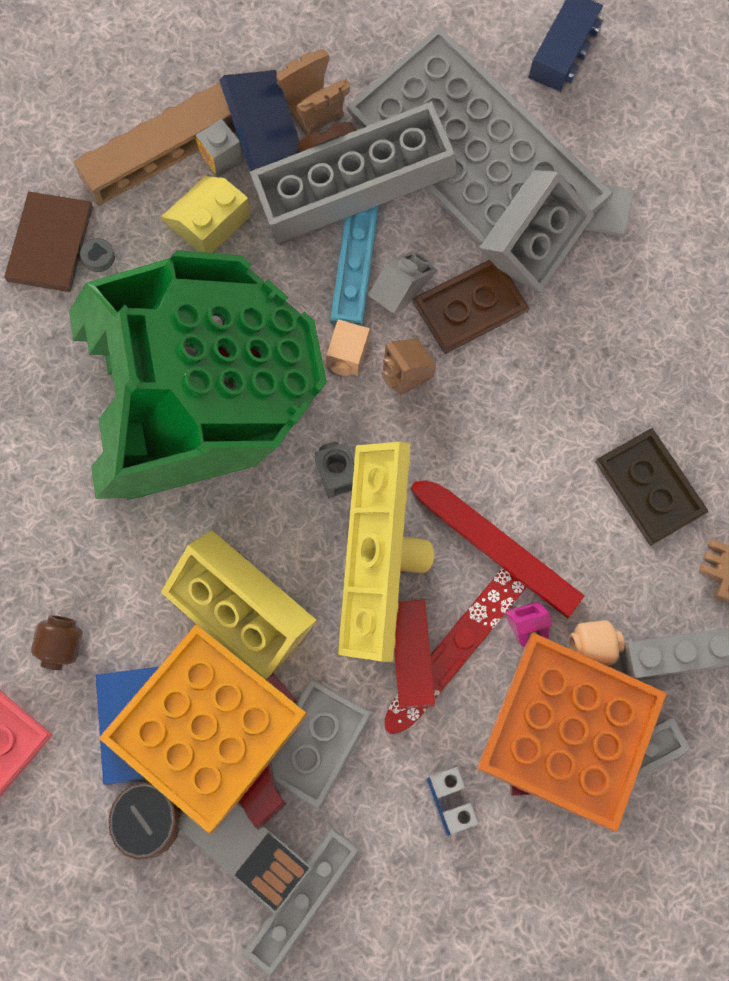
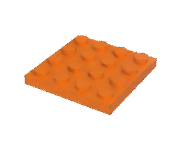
(572, 732)

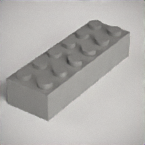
(355, 172)

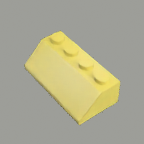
(237, 604)

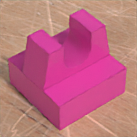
(529, 619)

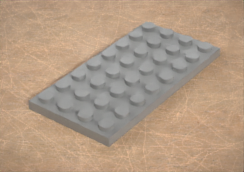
(488, 129)

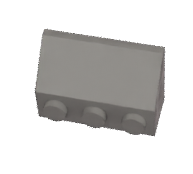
(537, 229)

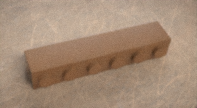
(151, 145)

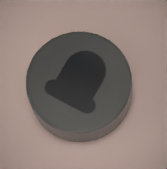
(97, 255)

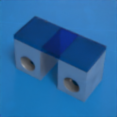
(449, 819)

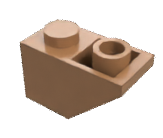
(406, 365)

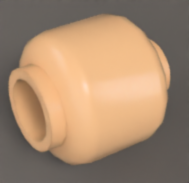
(597, 641)

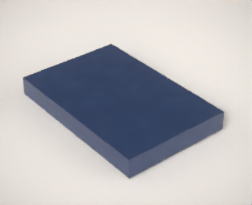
(260, 117)

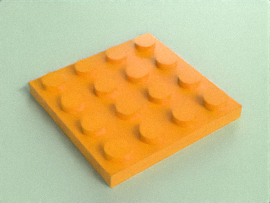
(203, 728)

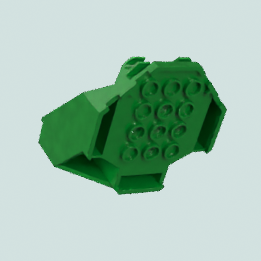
(171, 408)

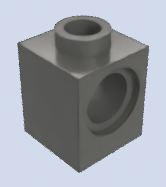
(335, 483)

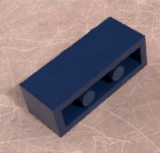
(566, 43)

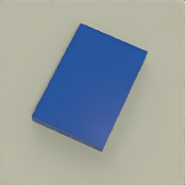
(113, 695)

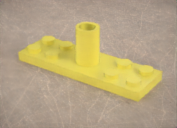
(378, 551)

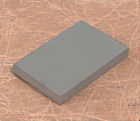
(320, 745)

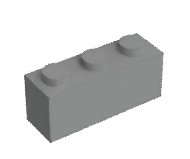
(676, 654)

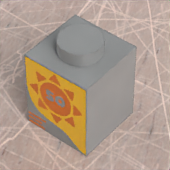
(219, 148)

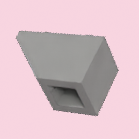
(401, 281)

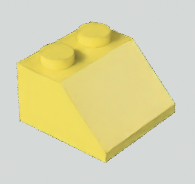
(208, 213)

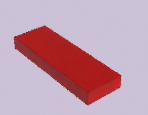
(413, 656)

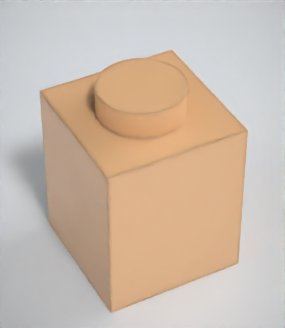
(347, 348)

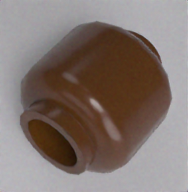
(56, 642)

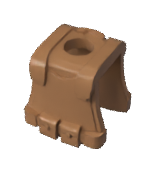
(305, 92)

